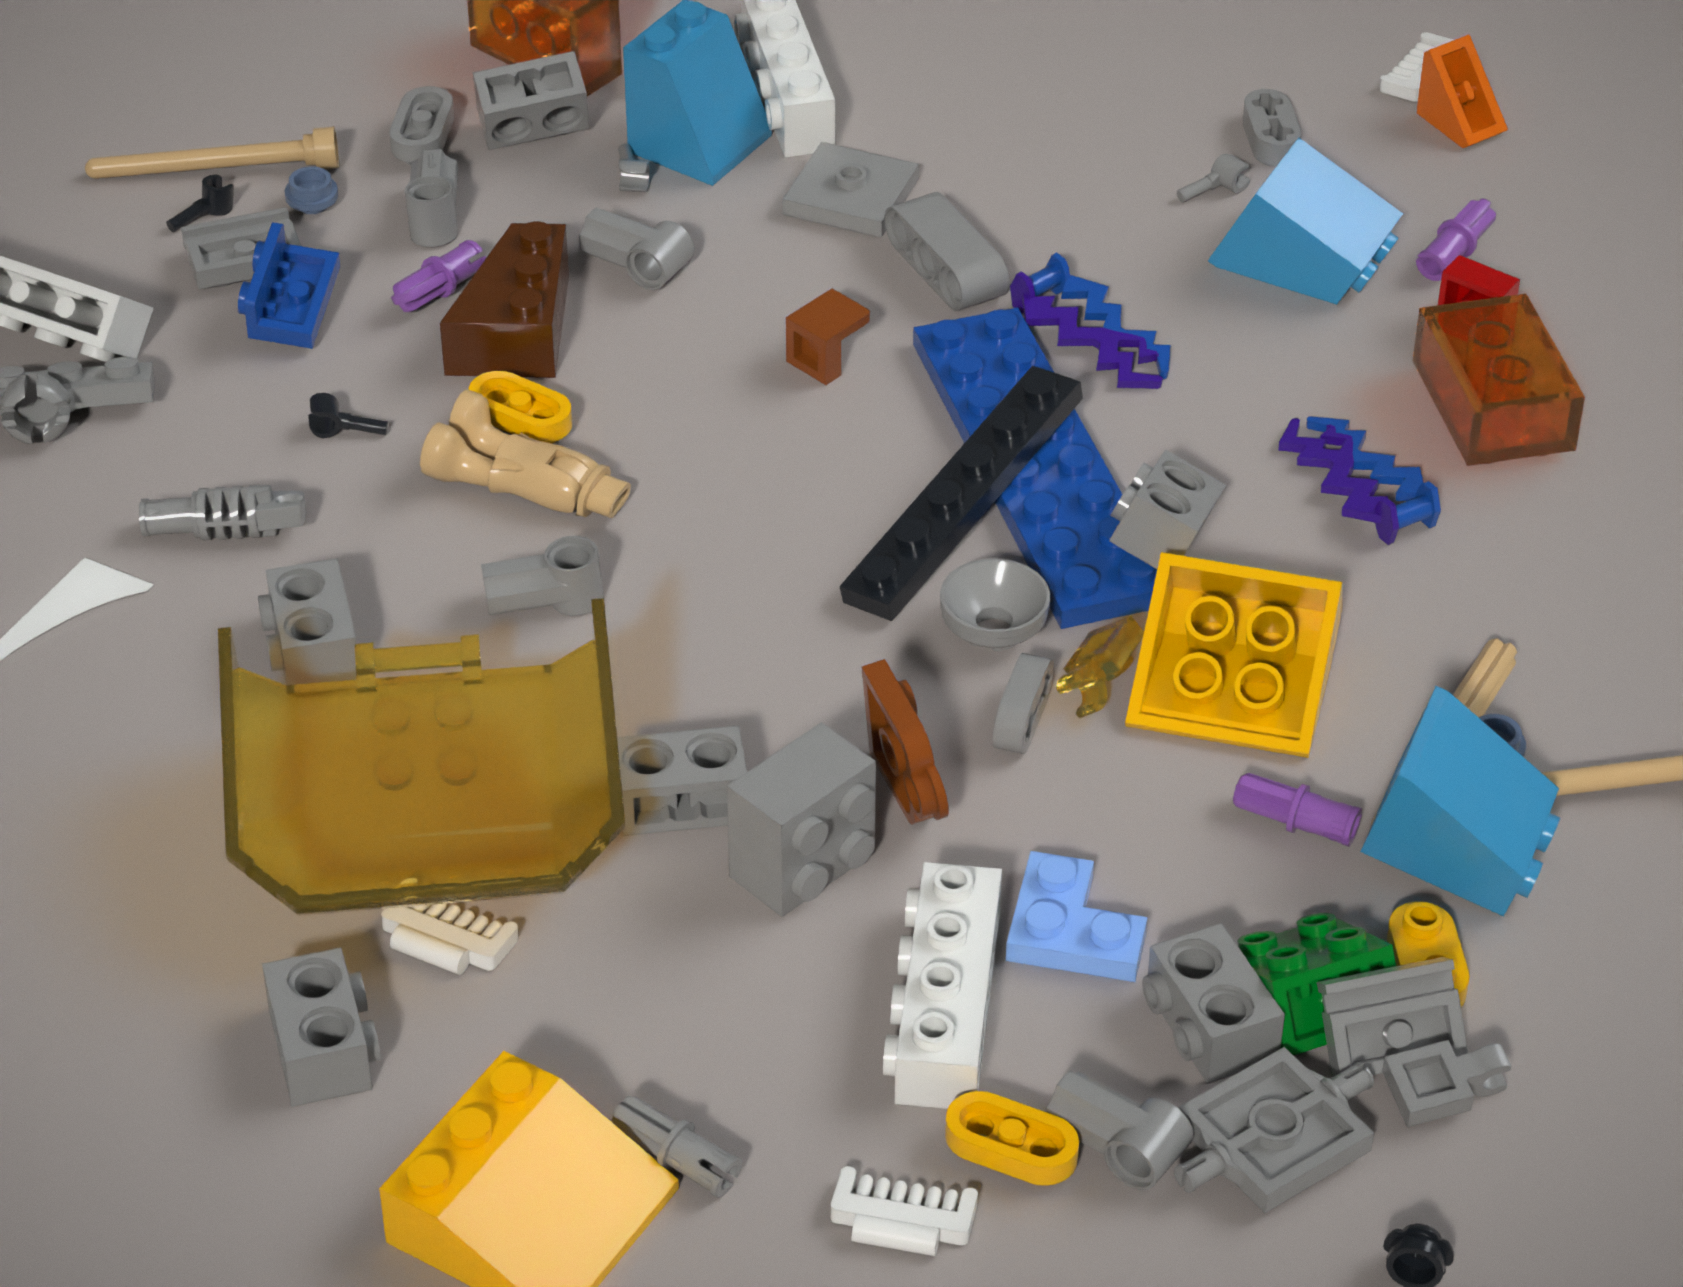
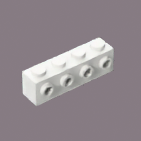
(787, 74)
(70, 310)
(946, 986)

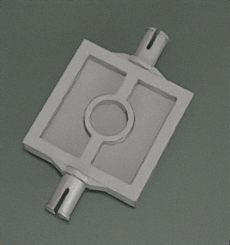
(1276, 1129)

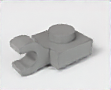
(1438, 1084)

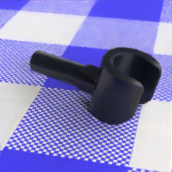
(214, 201)
(328, 420)

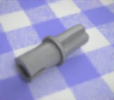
(676, 1144)

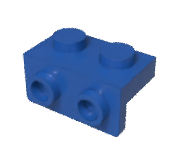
(287, 290)

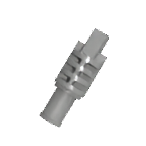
(224, 513)

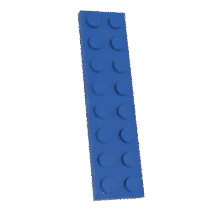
(1064, 494)

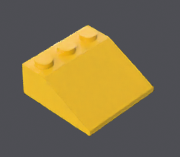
(1235, 654)
(523, 1186)

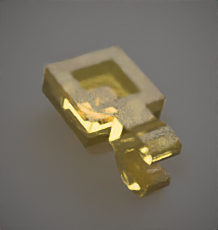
(1099, 659)

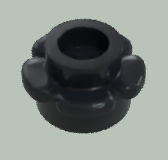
(1417, 1255)

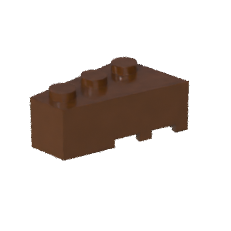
(511, 307)

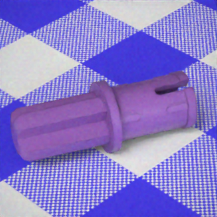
(1456, 238)
(437, 276)
(1298, 808)

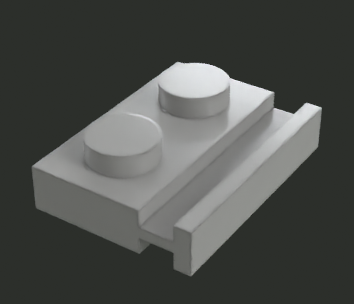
(224, 248)
(1391, 1013)

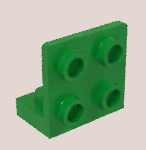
(1302, 956)

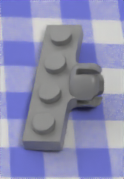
(42, 400)

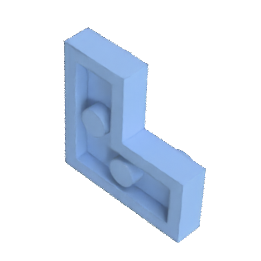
(1061, 933)

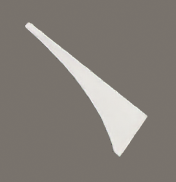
(80, 590)

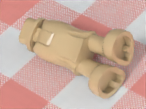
(518, 465)

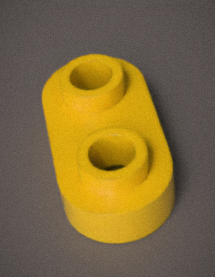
(524, 406)
(1424, 933)
(1017, 1138)

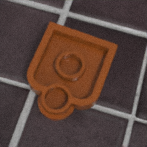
(901, 745)

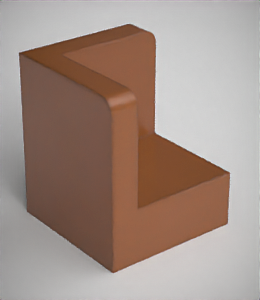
(817, 334)

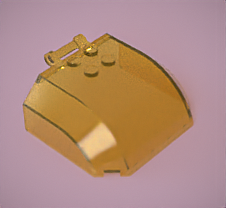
(422, 779)

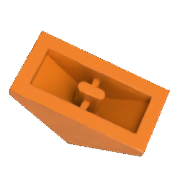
(1458, 94)

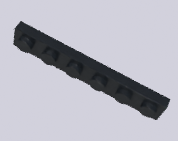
(961, 493)

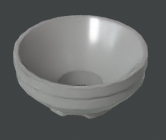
(994, 591)

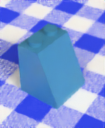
(692, 95)
(1310, 229)
(1464, 809)

